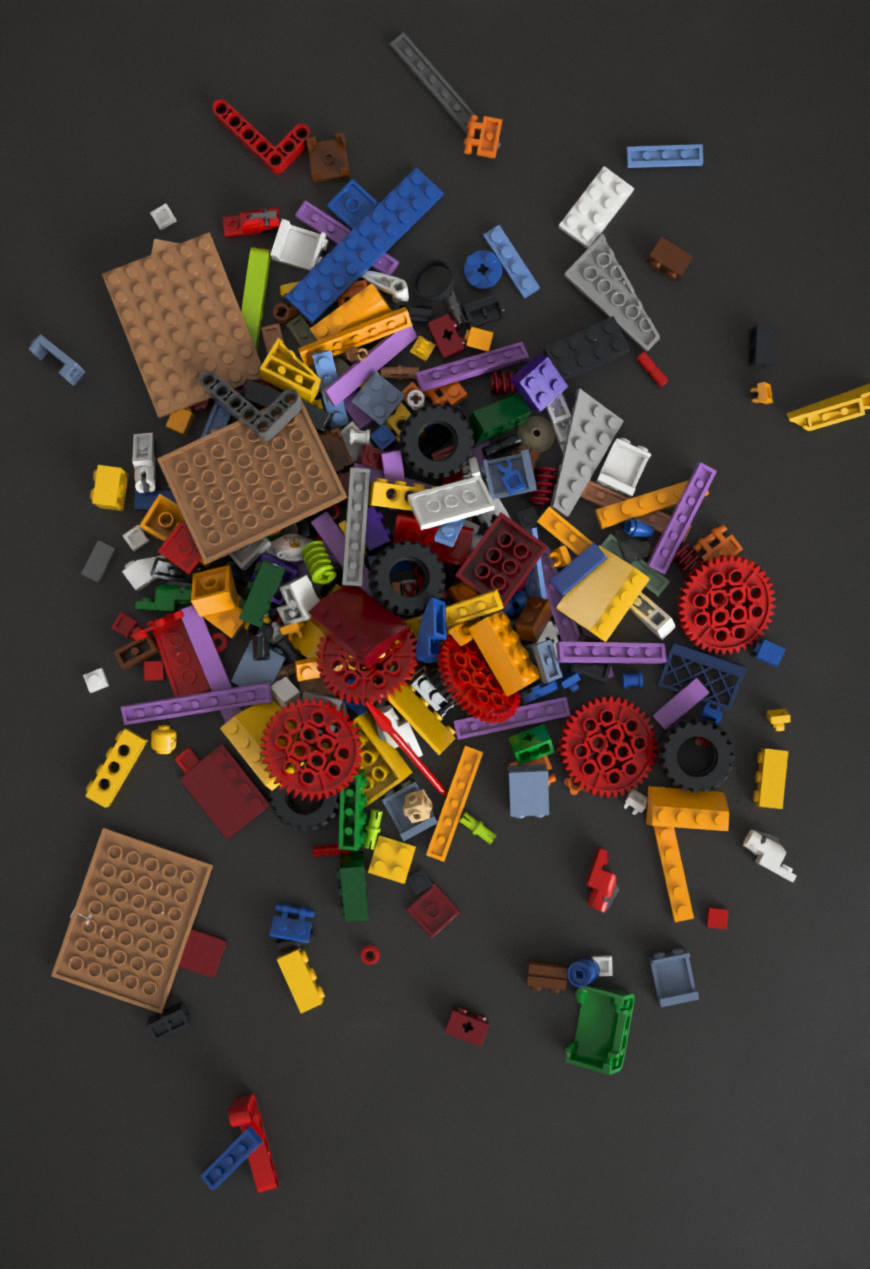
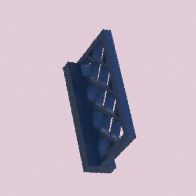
(703, 659)

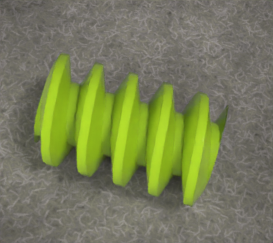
(318, 563)

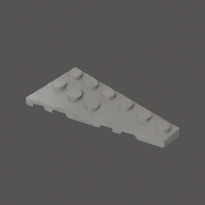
(608, 288)
(584, 447)

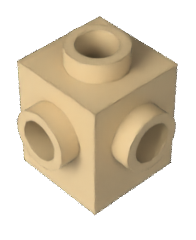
(417, 806)

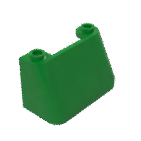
(601, 1029)

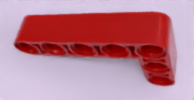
(258, 140)
(245, 1113)

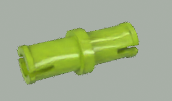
(373, 828)
(477, 828)

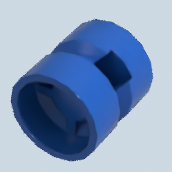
(520, 598)
(583, 972)

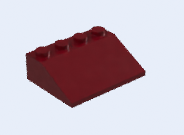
(501, 559)
(357, 623)
(225, 791)

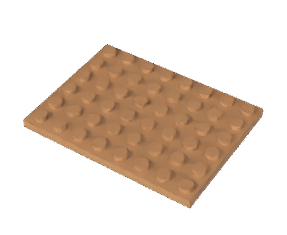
(182, 323)
(248, 488)
(140, 920)

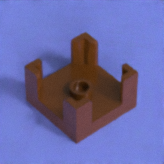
(328, 158)
(336, 450)

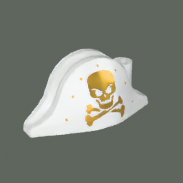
(289, 547)

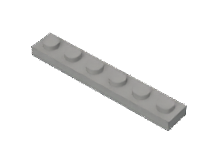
(356, 527)

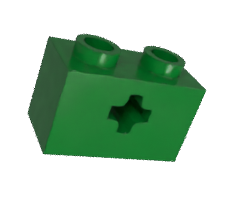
(531, 744)

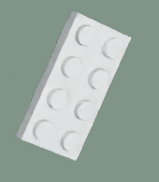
(596, 207)
(451, 502)

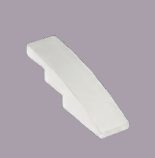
(559, 418)

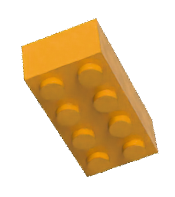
(504, 653)

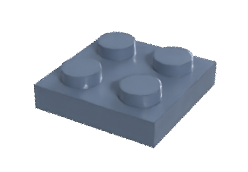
(378, 399)

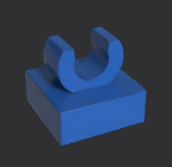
(569, 680)
(711, 714)

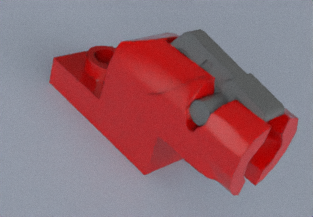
(251, 222)
(602, 882)

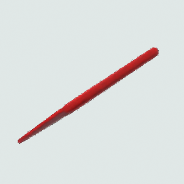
(386, 725)

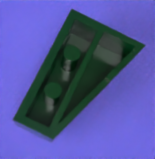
(498, 418)
(260, 591)
(353, 887)

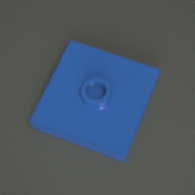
(352, 204)

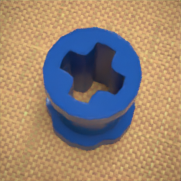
(632, 679)

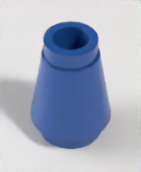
(637, 528)

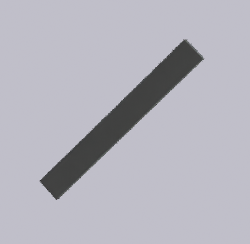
(434, 82)

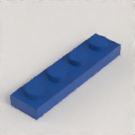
(232, 1158)

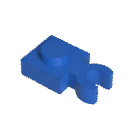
(511, 480)

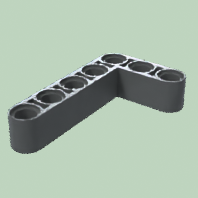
(245, 410)

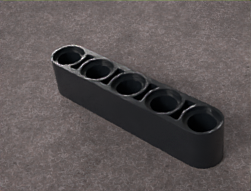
(266, 396)

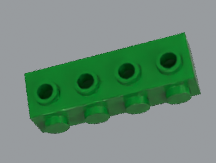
(351, 813)

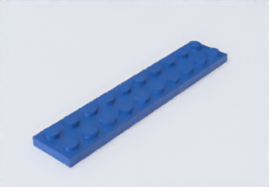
(364, 246)

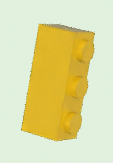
(770, 778)
(301, 979)

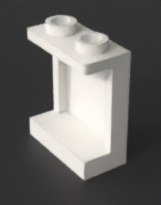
(298, 246)
(623, 467)

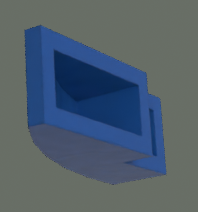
(431, 631)

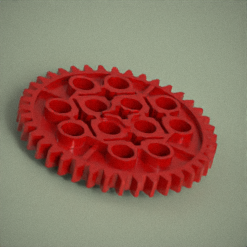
(701, 584)
(474, 682)
(364, 687)
(618, 716)
(321, 781)

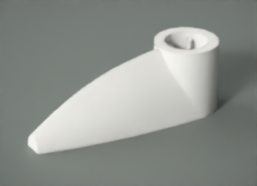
(389, 285)

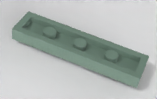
(657, 581)

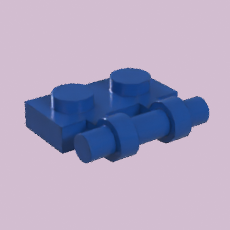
(292, 929)

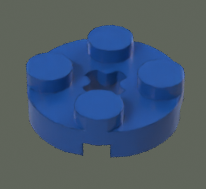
(491, 276)
(538, 691)

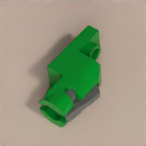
(167, 597)

